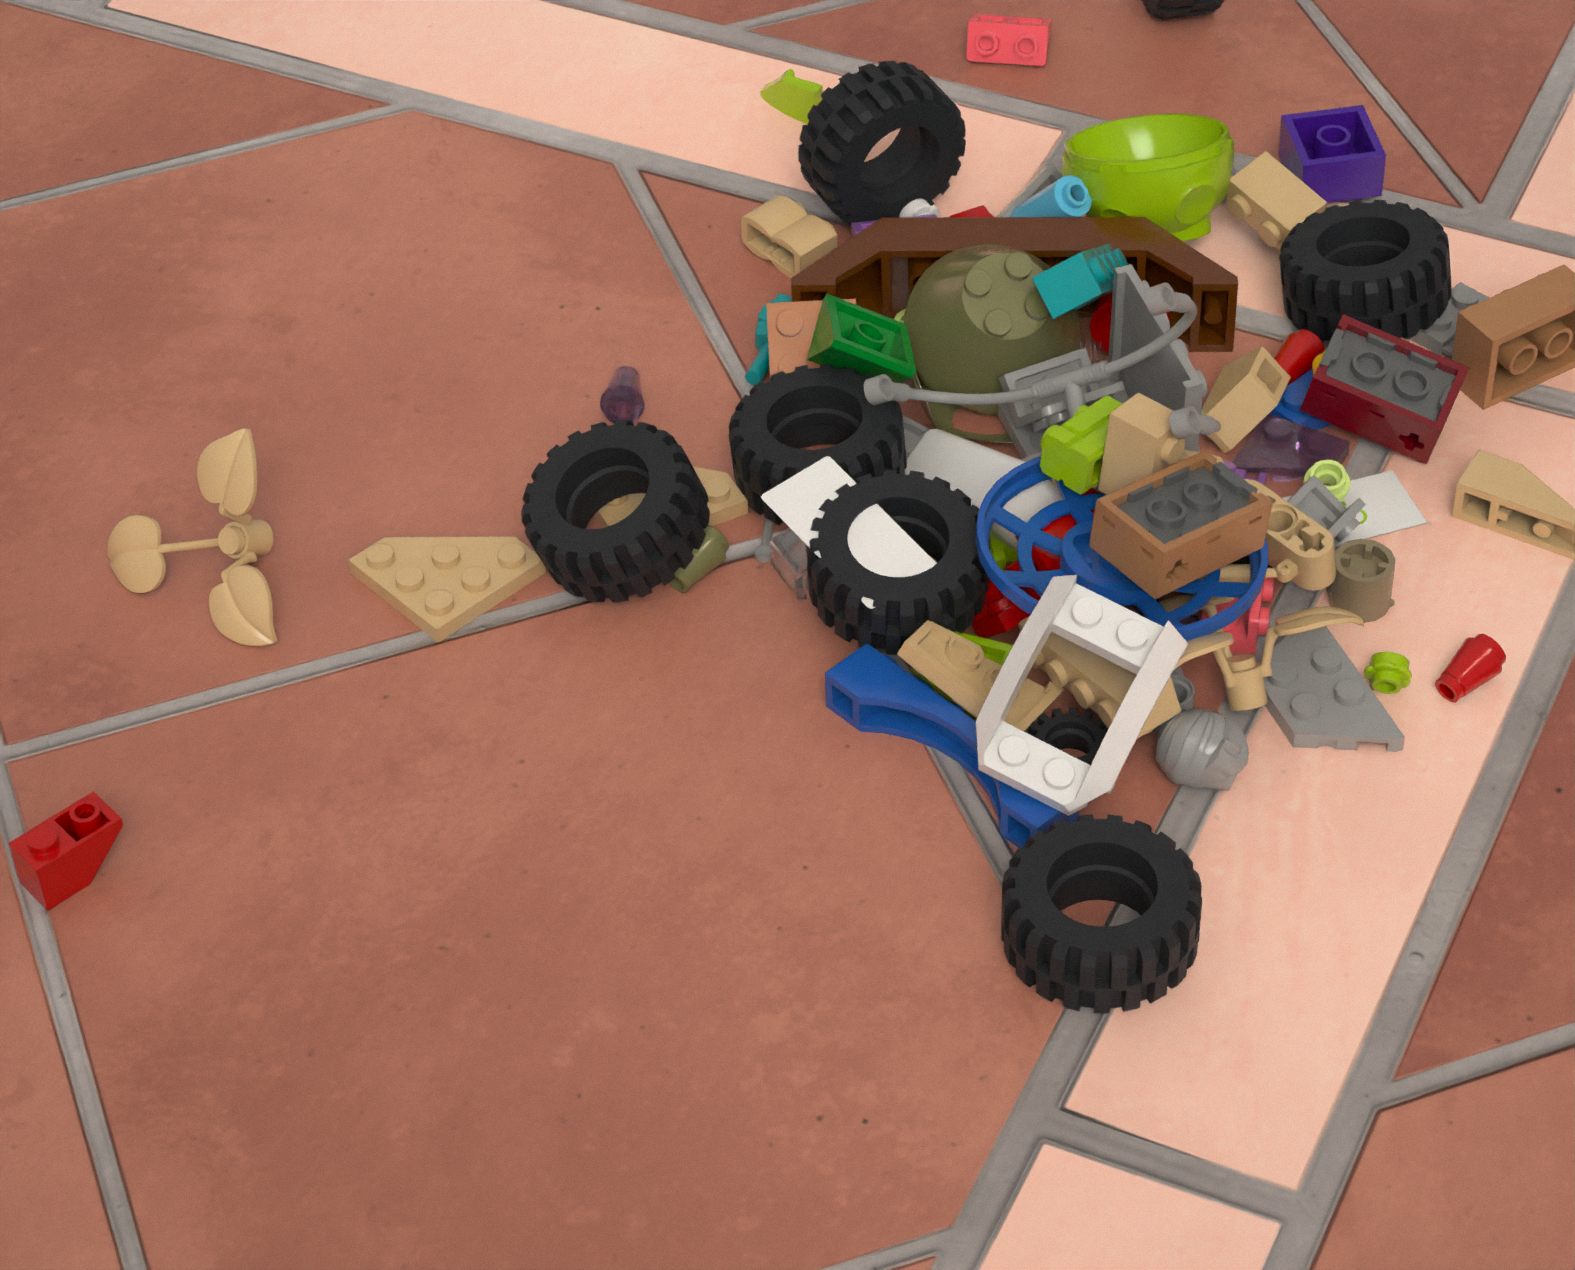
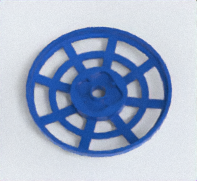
(1090, 567)

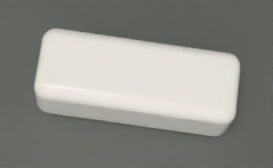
(974, 472)

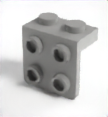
(1052, 409)

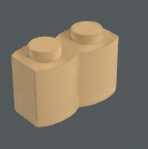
(787, 235)

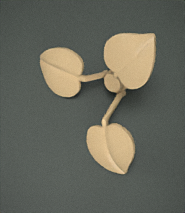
(244, 601)
(1241, 673)

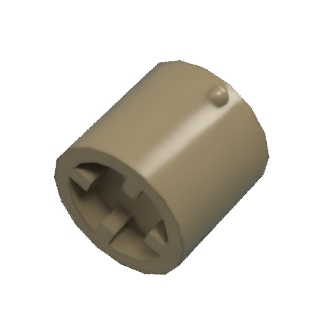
(1363, 579)

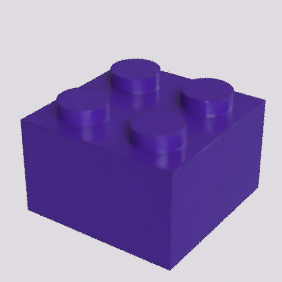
(1334, 152)

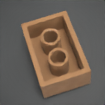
(1517, 337)

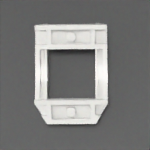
(1106, 631)

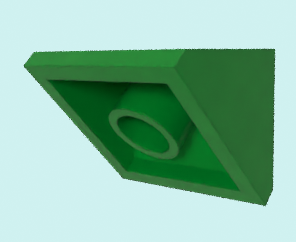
(861, 341)

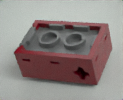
(1383, 388)

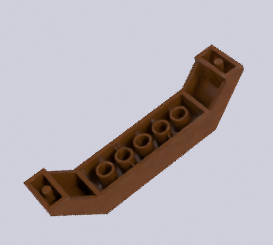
(893, 253)

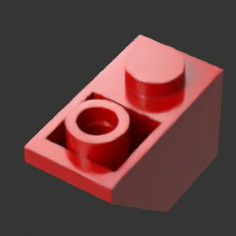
(65, 850)

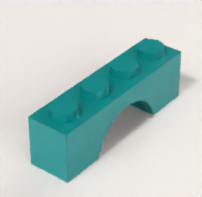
(1079, 279)

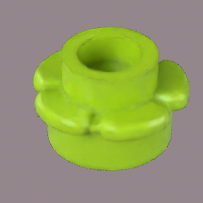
(1388, 672)

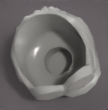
(1201, 749)

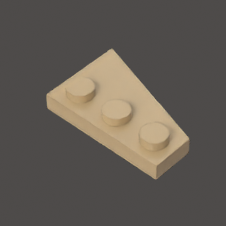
(968, 676)

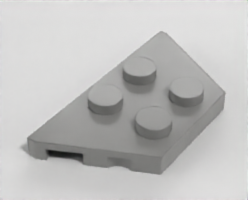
(1323, 697)

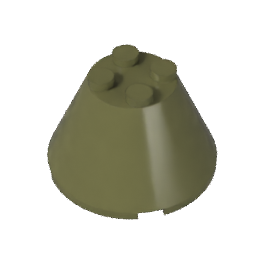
(983, 318)

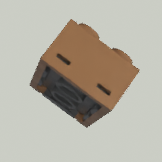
(1180, 524)

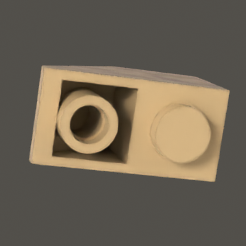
(1244, 396)

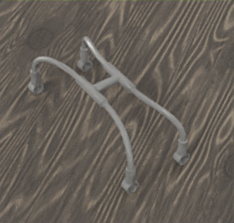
(1158, 299)

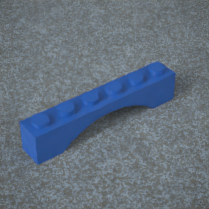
(884, 698)

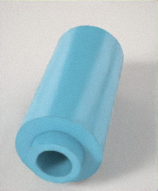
(1061, 199)

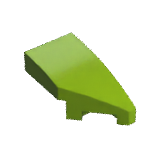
(792, 95)

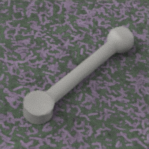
(762, 552)

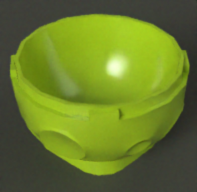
(1154, 168)

